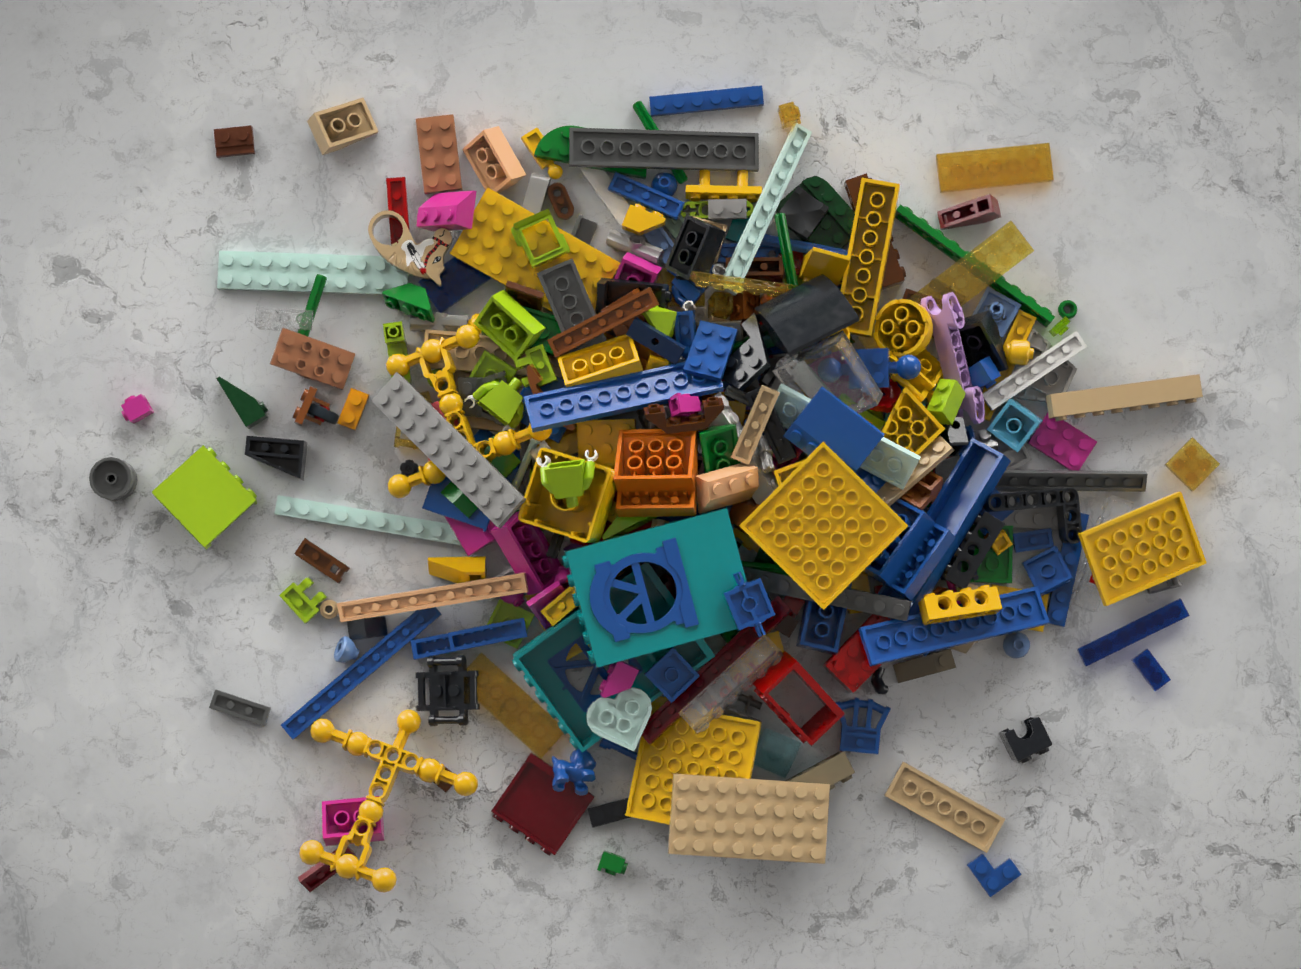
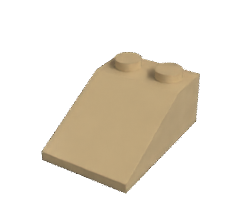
(342, 125)

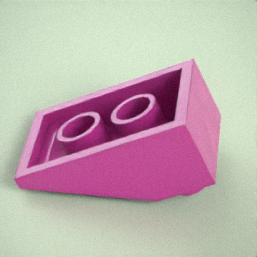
(637, 269)

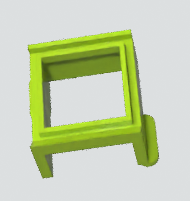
(521, 241)

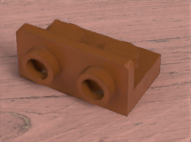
(744, 305)

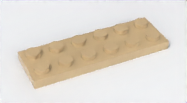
(944, 807)

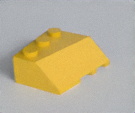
(911, 424)

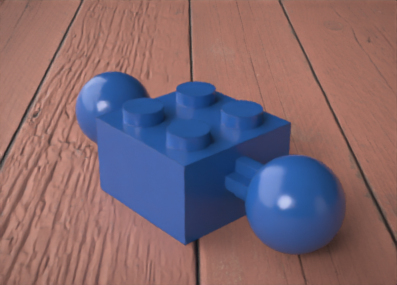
(880, 367)

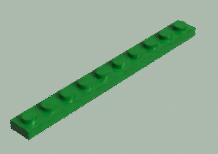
(952, 250)

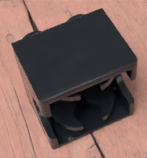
(1033, 742)

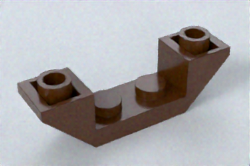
(711, 409)

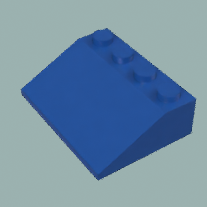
(836, 425)

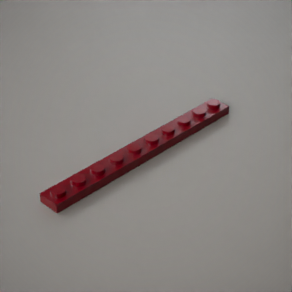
(669, 712)

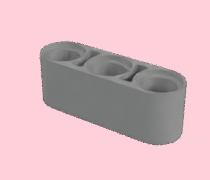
(536, 193)

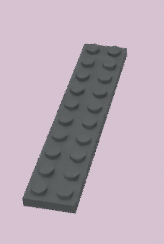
(663, 149)
(572, 306)

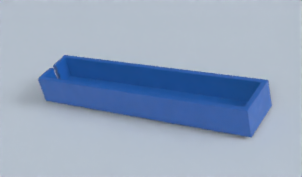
(959, 505)

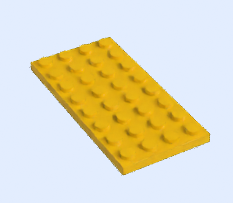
(495, 253)

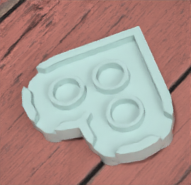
(621, 718)

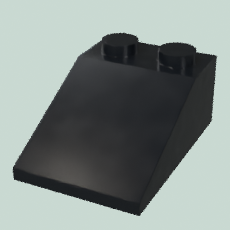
(982, 339)

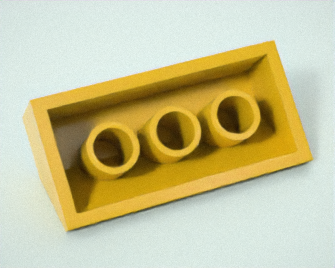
(600, 361)

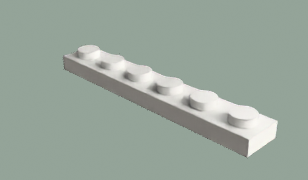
(1034, 370)

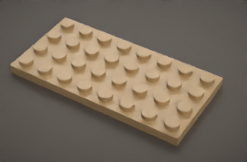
(748, 818)

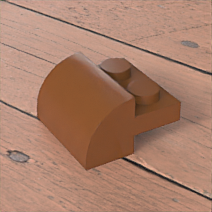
(924, 491)

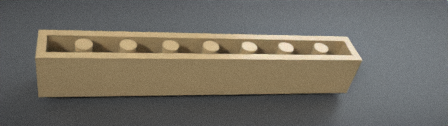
(1124, 396)

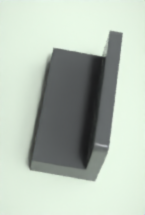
(584, 229)

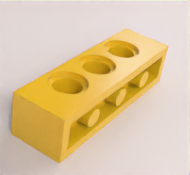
(932, 613)

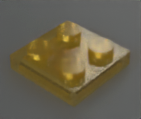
(1192, 464)

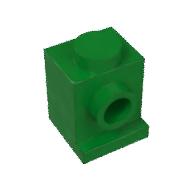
(612, 863)

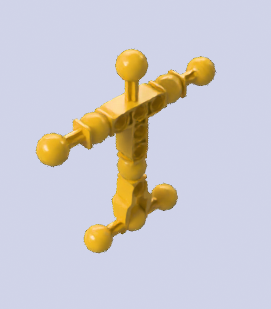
(451, 406)
(371, 810)

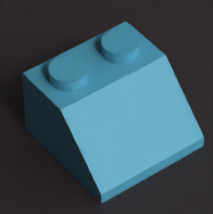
(1014, 424)

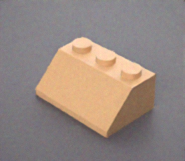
(494, 160)
(726, 486)

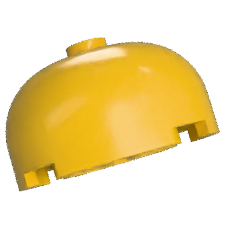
(903, 322)

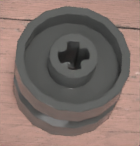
(103, 473)

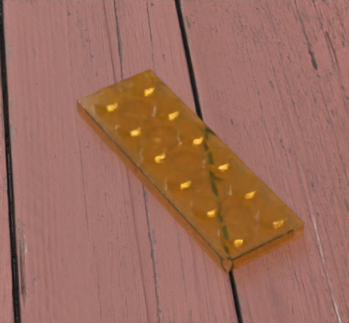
(994, 167)
(514, 707)

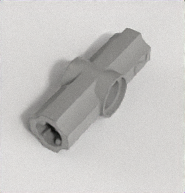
(636, 245)
(442, 322)

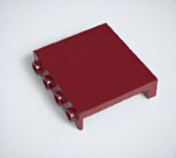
(537, 809)

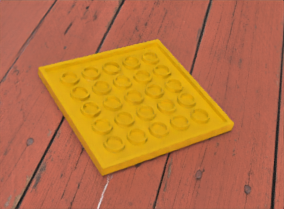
(823, 525)
(721, 751)

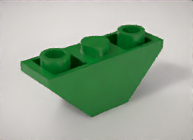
(410, 300)

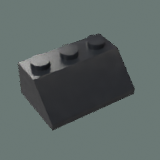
(694, 247)

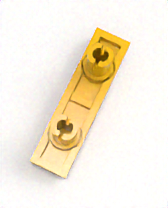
(706, 191)

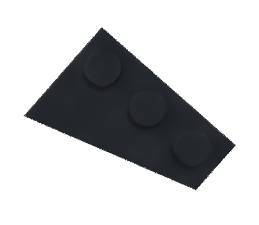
(279, 453)

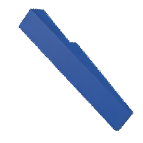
(468, 638)

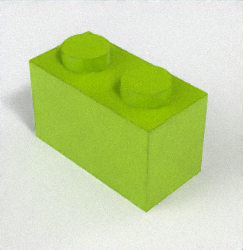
(946, 401)

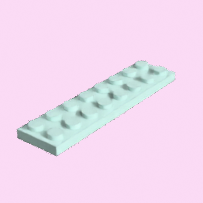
(886, 460)

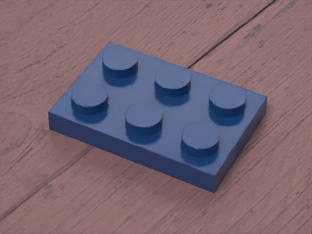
(710, 351)

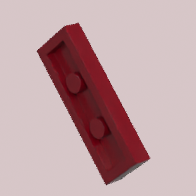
(319, 873)

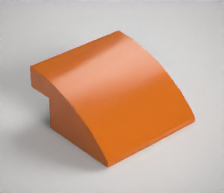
(656, 473)

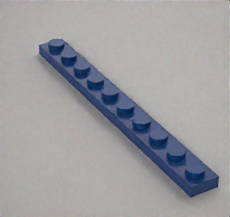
(359, 671)

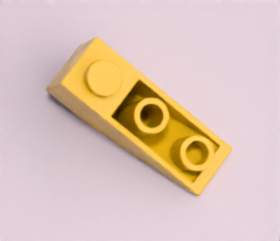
(458, 568)

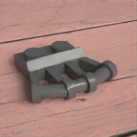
(468, 386)

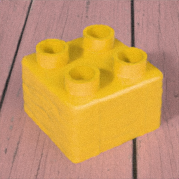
(581, 522)

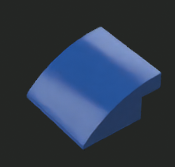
(913, 554)

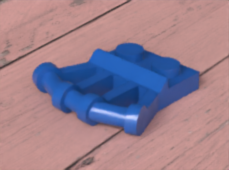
(861, 738)

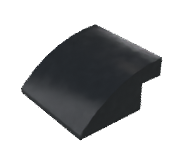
(806, 314)

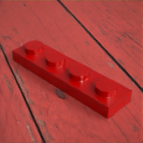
(398, 203)

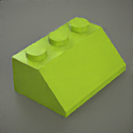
(509, 325)

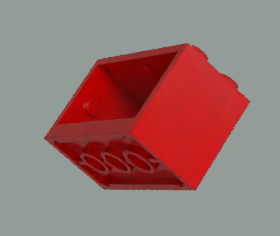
(851, 664)
(820, 722)

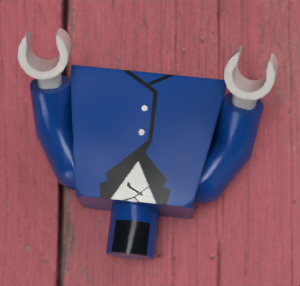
(686, 292)

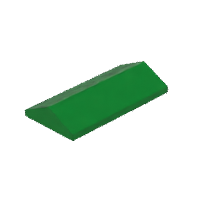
(718, 446)
(503, 464)

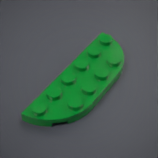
(555, 147)

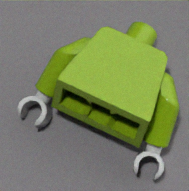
(501, 401)
(568, 478)

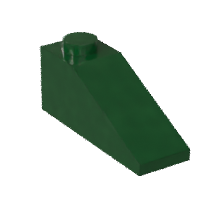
(246, 406)

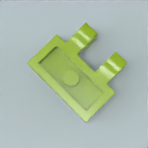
(540, 360)
(300, 602)

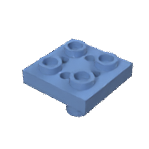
(1008, 308)

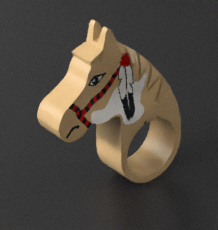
(419, 260)

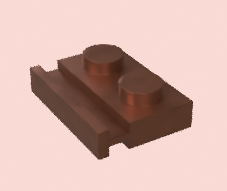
(234, 141)

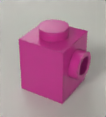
(136, 408)

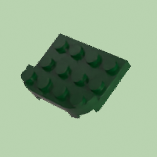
(837, 223)

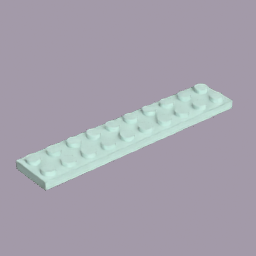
(298, 271)

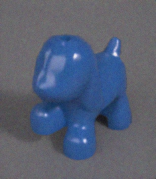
(577, 771)

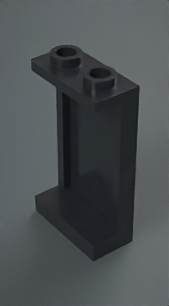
(612, 289)

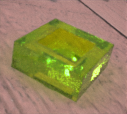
(1061, 327)

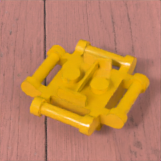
(927, 378)

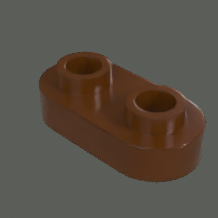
(561, 201)

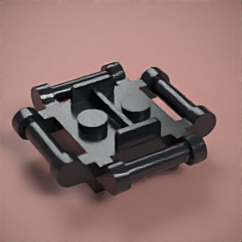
(448, 690)

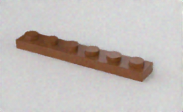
(603, 322)

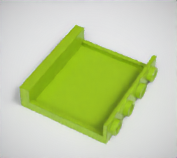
(204, 496)

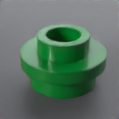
(1073, 309)

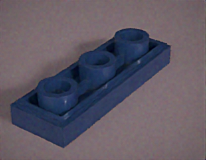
(645, 335)

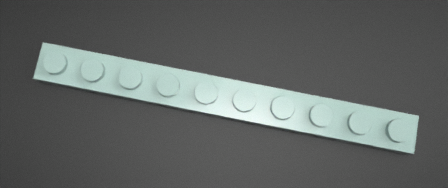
(767, 203)
(365, 519)

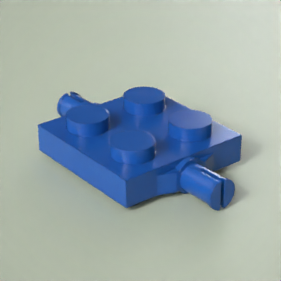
(749, 604)

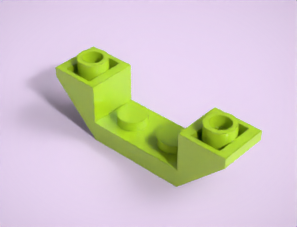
(396, 342)

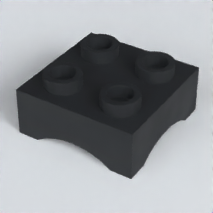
(803, 213)

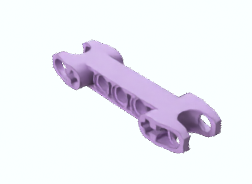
(951, 352)

